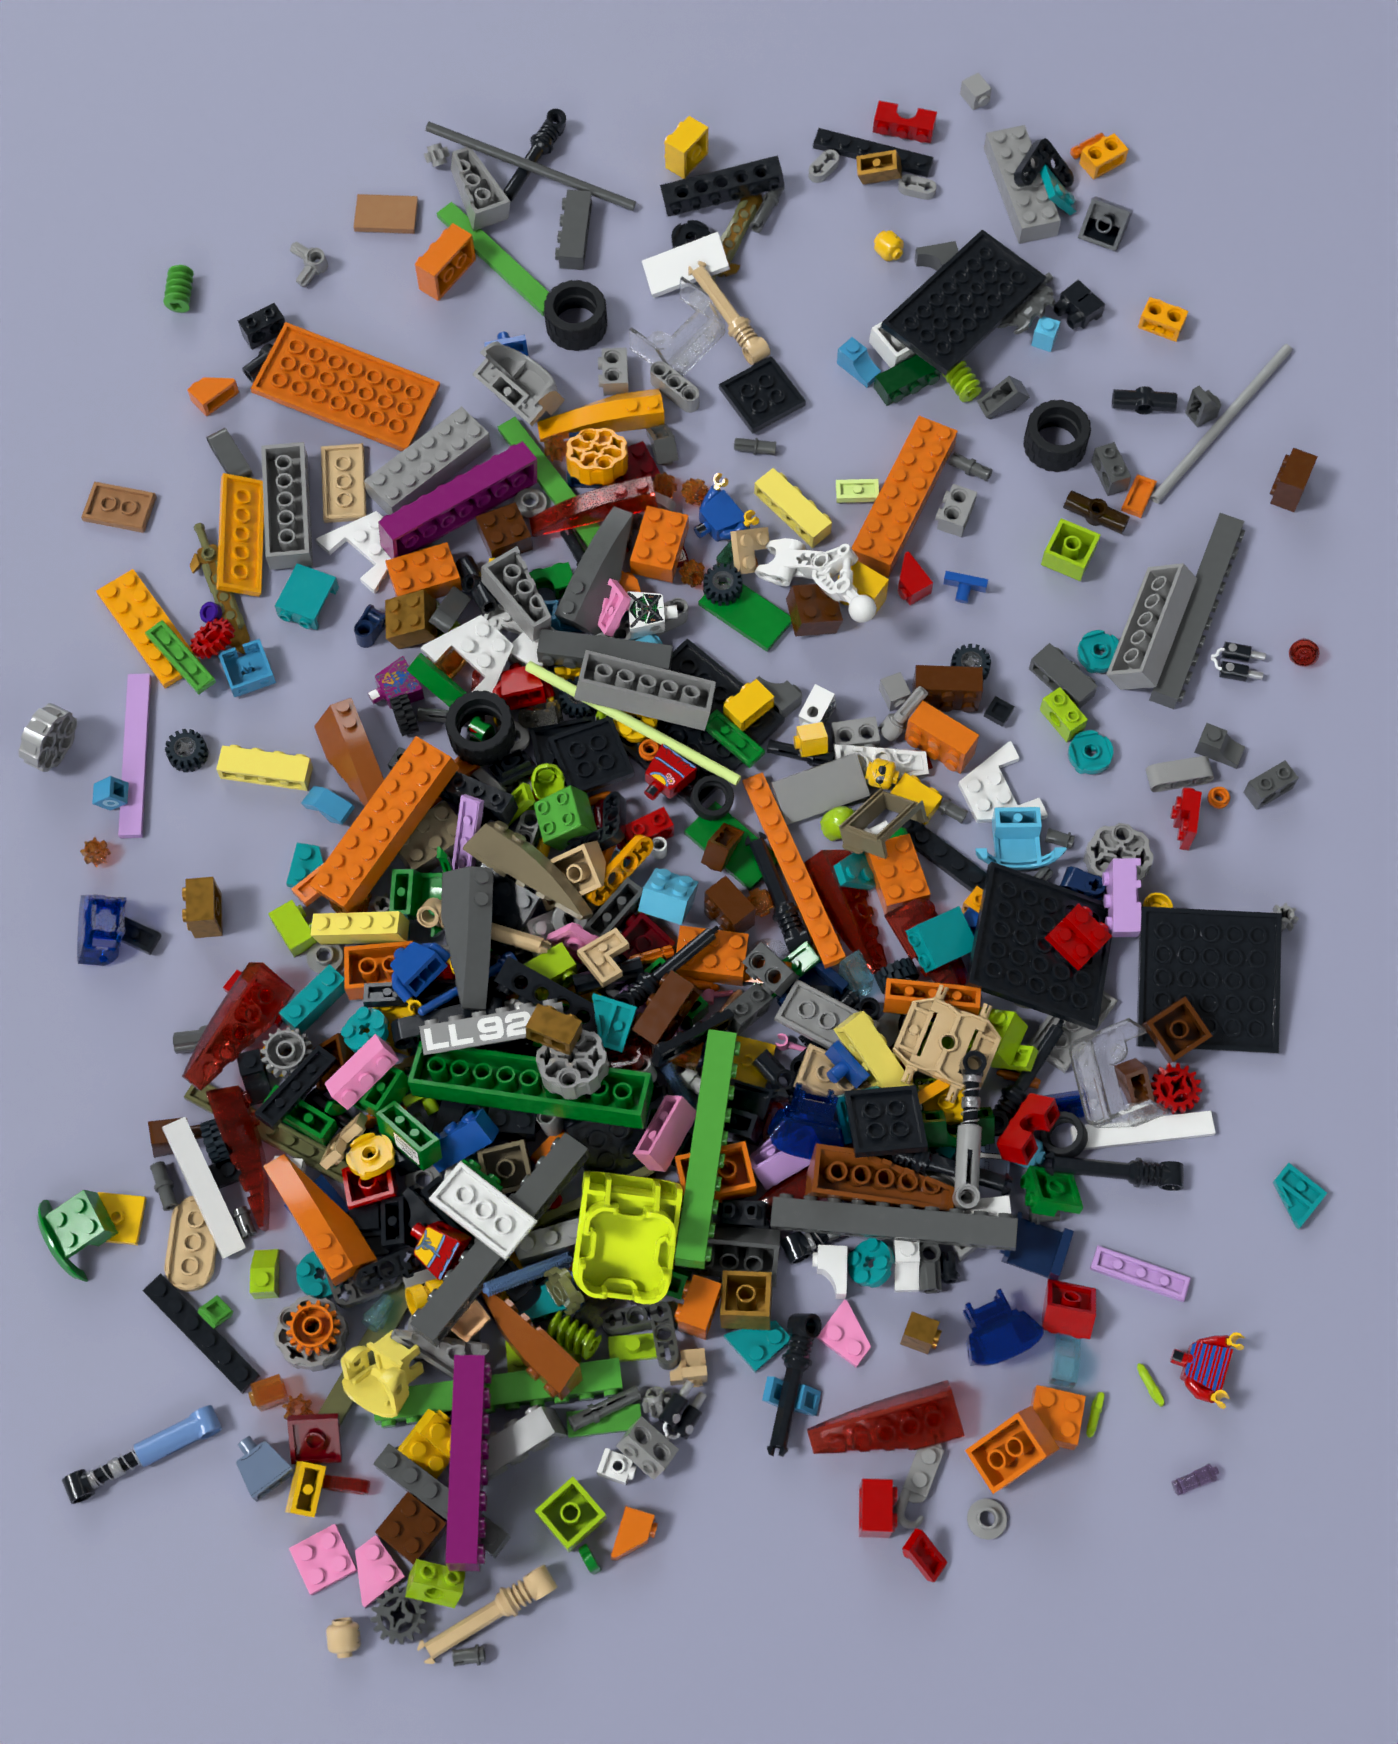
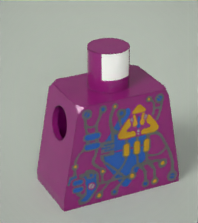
(395, 681)

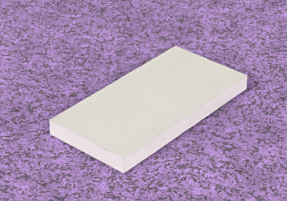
(667, 268)
(483, 1210)

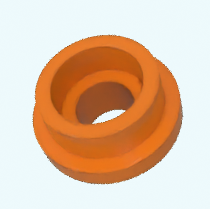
(648, 744)
(1222, 793)

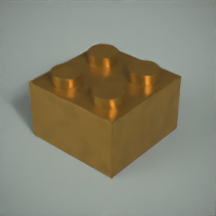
(408, 619)
(203, 907)
(746, 1300)

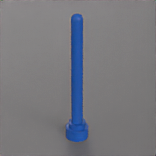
(452, 993)

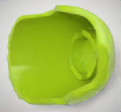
(547, 780)
(832, 820)

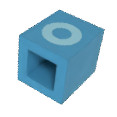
(110, 793)

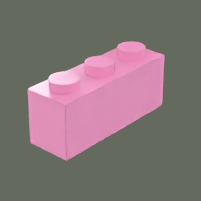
(361, 1071)
(665, 1133)

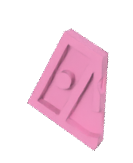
(613, 608)
(845, 1335)
(376, 1570)

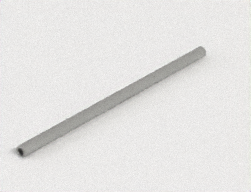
(1221, 423)

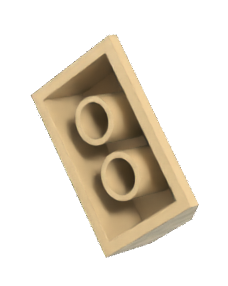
(582, 867)

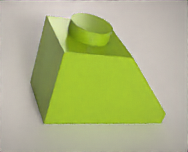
(264, 1274)

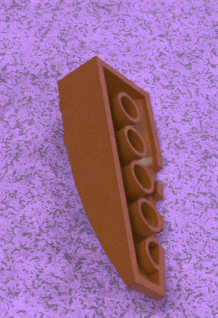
(349, 749)
(840, 1175)
(535, 1348)

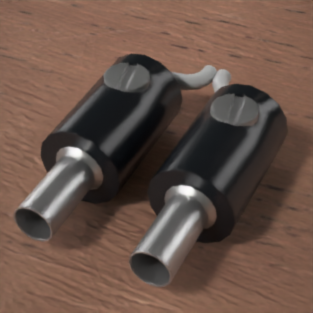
(1235, 670)
(680, 1414)

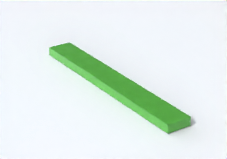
(497, 258)
(547, 475)

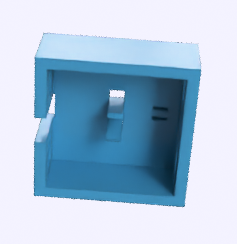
(235, 665)

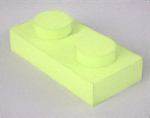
(856, 490)

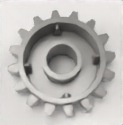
(278, 1044)

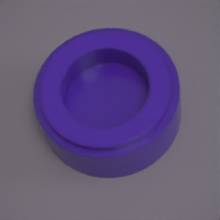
(210, 611)

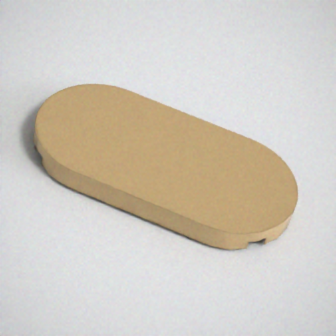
(189, 1248)

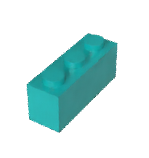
(313, 1000)

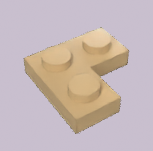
(743, 547)
(599, 954)
(341, 1141)

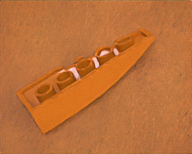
(321, 1220)

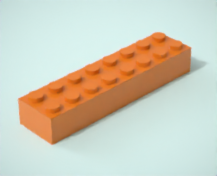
(904, 495)
(384, 825)

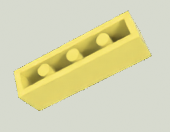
(793, 507)
(264, 767)
(359, 927)
(871, 1050)

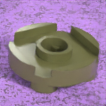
(562, 1289)

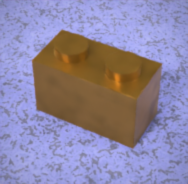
(879, 167)
(554, 1029)
(921, 1333)

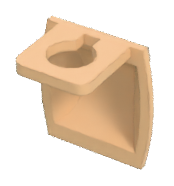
(471, 1322)

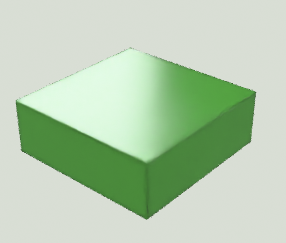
(215, 1312)

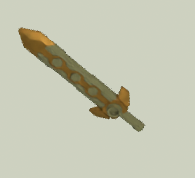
(737, 228)
(208, 558)

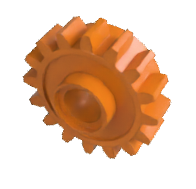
(322, 1337)

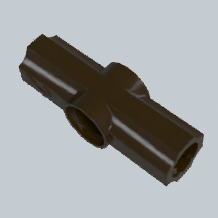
(1106, 517)

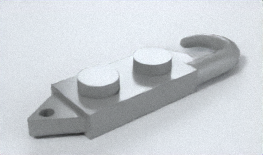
(918, 1482)

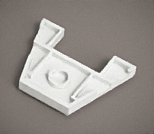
(365, 538)
(479, 645)
(987, 788)

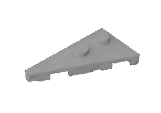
(443, 1355)

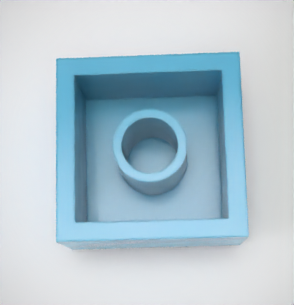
(668, 896)

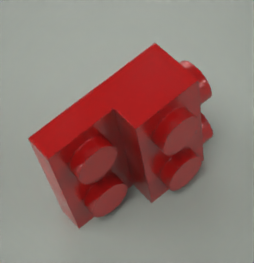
(1186, 816)
(1078, 936)

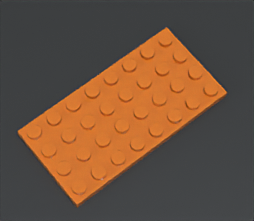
(345, 387)

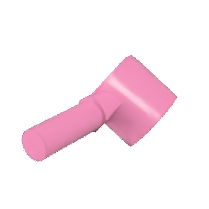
(709, 995)
(788, 1044)

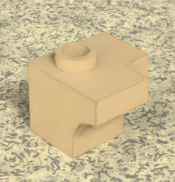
(691, 1368)

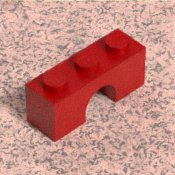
(916, 128)
(1017, 1141)

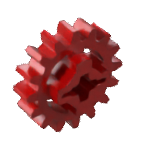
(212, 638)
(1187, 1094)

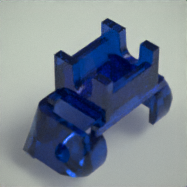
(99, 919)
(806, 1124)
(999, 1332)

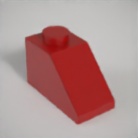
(913, 581)

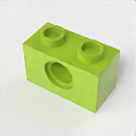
(1063, 714)
(435, 1584)

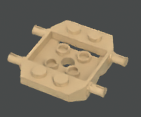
(950, 1022)

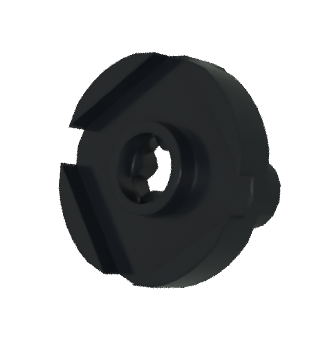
(688, 230)

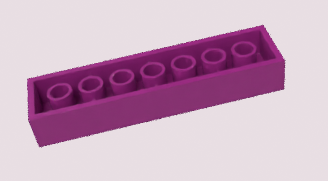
(458, 501)
(467, 1465)

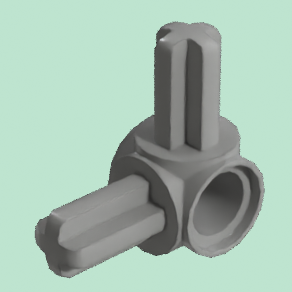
(309, 257)

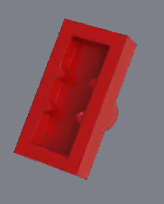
(924, 1555)

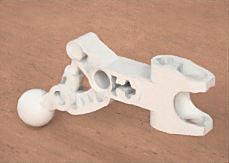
(793, 560)

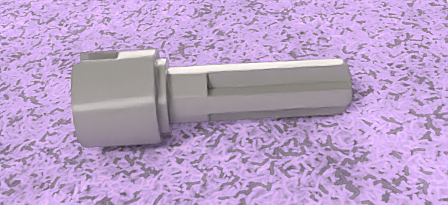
(895, 723)

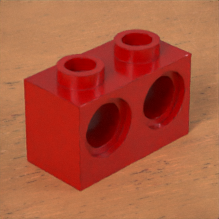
(651, 825)

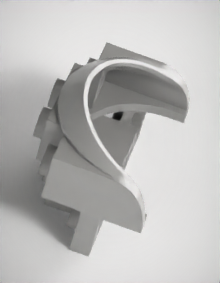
(518, 382)

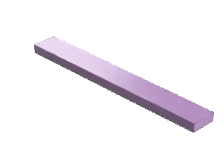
(135, 754)

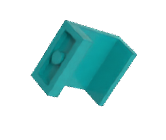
(305, 596)
(941, 939)

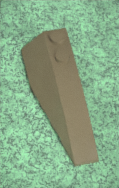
(513, 855)

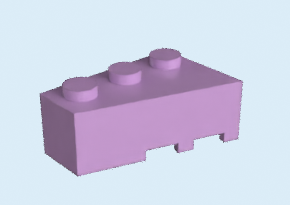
(1122, 897)
(774, 1165)

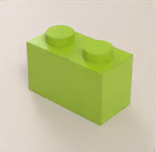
(292, 927)

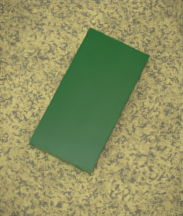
(751, 617)
(742, 862)

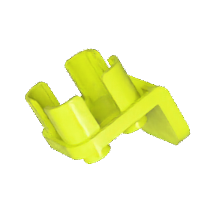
(626, 1236)

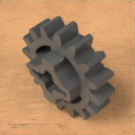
(387, 1612)

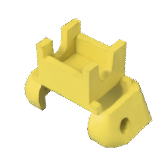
(383, 1385)

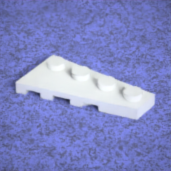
(907, 761)

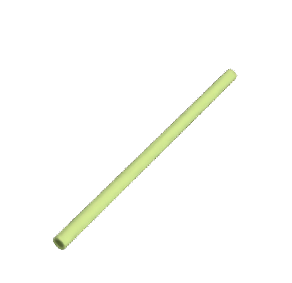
(638, 726)

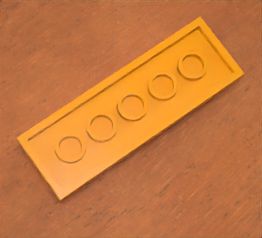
(240, 535)
(136, 613)

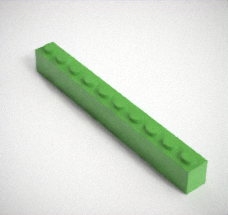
(706, 1148)
(509, 1392)

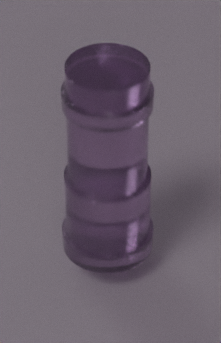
(1195, 1479)

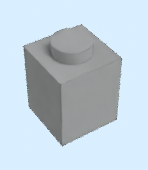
(975, 91)
(894, 691)

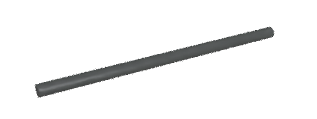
(530, 165)

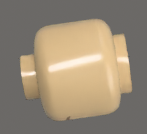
(343, 1637)

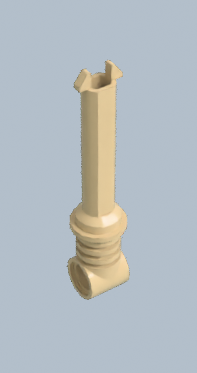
(753, 347)
(498, 932)
(506, 1603)

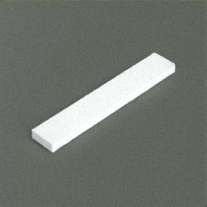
(1157, 1130)
(203, 1187)

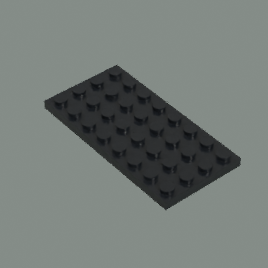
(963, 302)

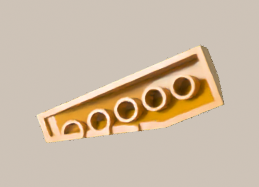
(616, 412)

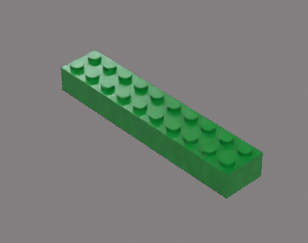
(516, 1085)

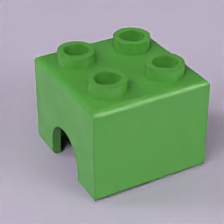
(564, 817)

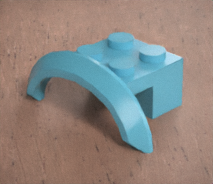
(1017, 839)

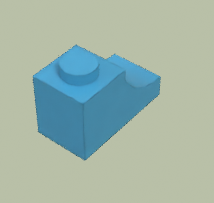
(856, 361)

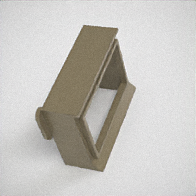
(858, 840)

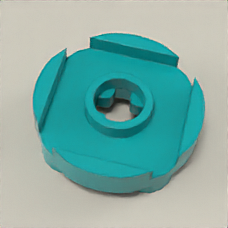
(1087, 647)
(1090, 764)
(358, 1022)
(860, 1257)
(306, 1279)

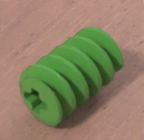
(178, 288)

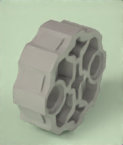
(47, 737)
(1109, 847)
(558, 1070)
(316, 1362)

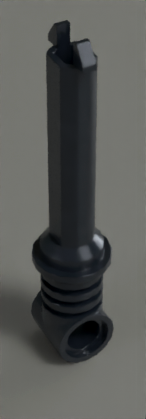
(541, 144)
(785, 911)
(649, 982)
(1015, 1094)
(929, 1161)
(1166, 1175)
(803, 1330)

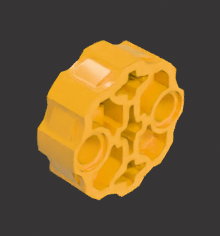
(597, 456)

